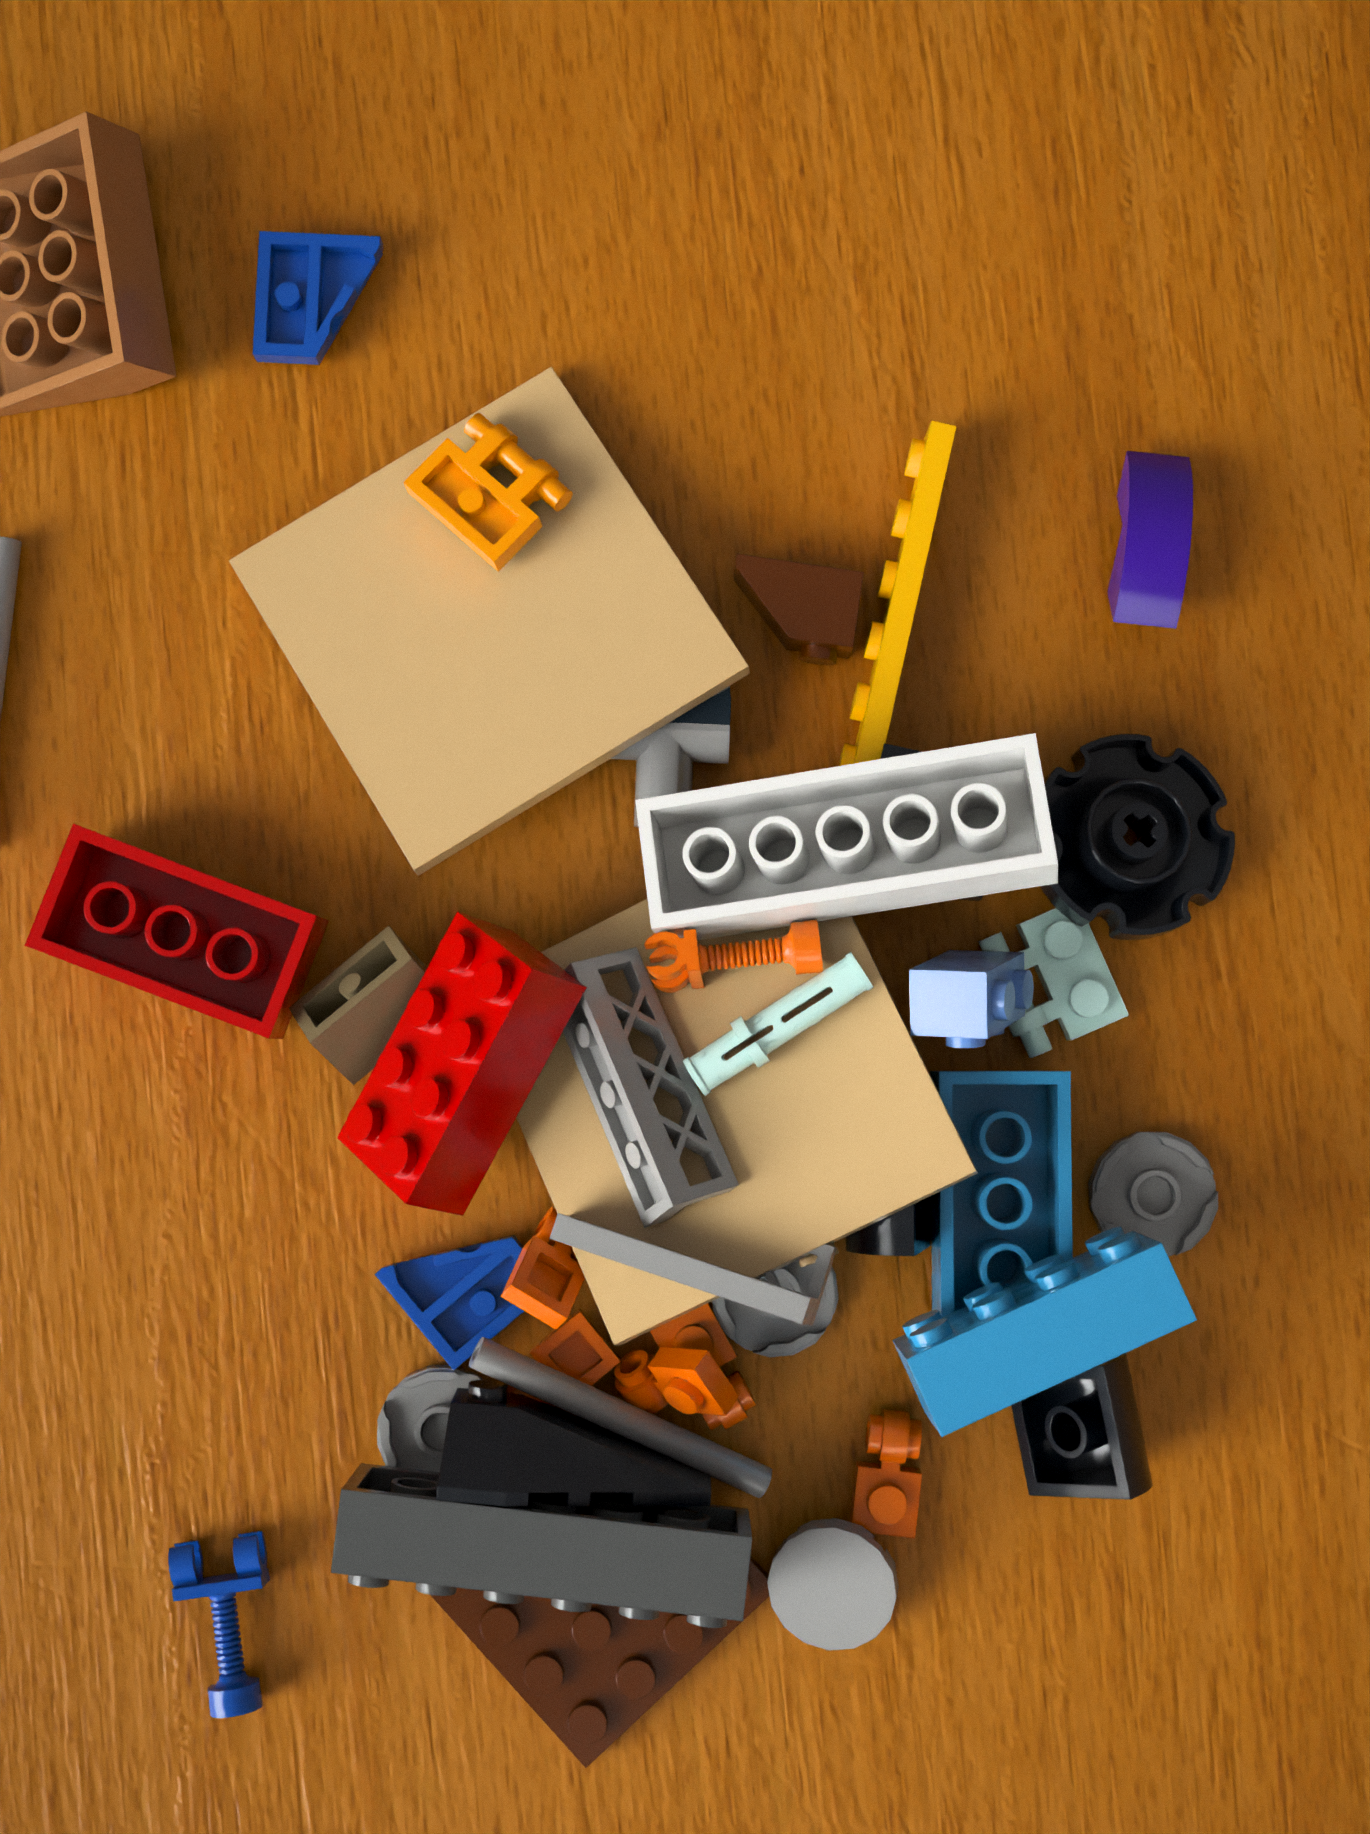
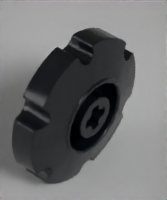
(1178, 847)

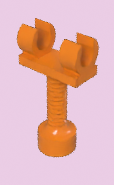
(798, 947)

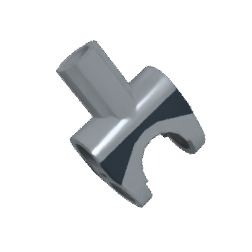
(668, 754)

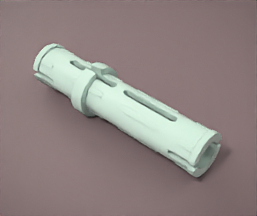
(711, 1069)

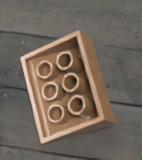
(78, 269)

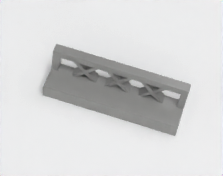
(625, 1099)
(700, 1274)

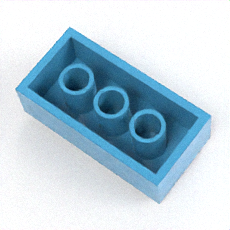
(1022, 1195)
(1042, 1328)

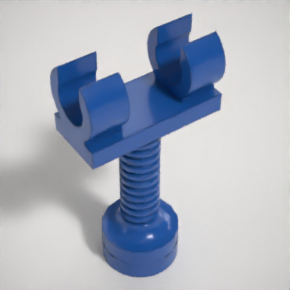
(235, 1690)

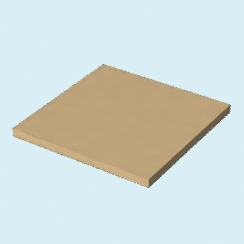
(477, 684)
(817, 1136)

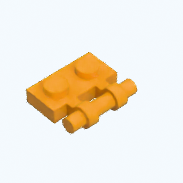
(474, 503)

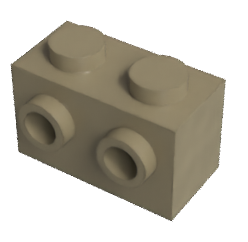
(360, 1004)

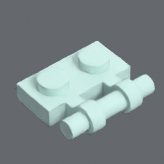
(1073, 978)

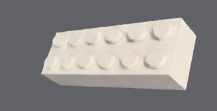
(848, 839)

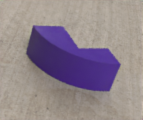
(1153, 540)

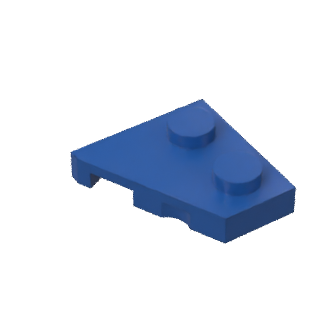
(307, 291)
(456, 1294)

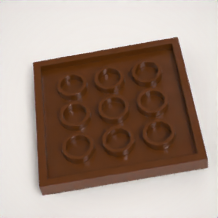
(590, 1668)

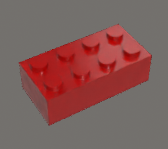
(176, 933)
(460, 1064)

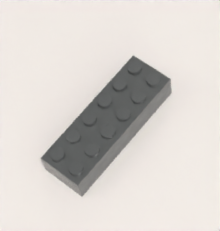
(574, 1555)

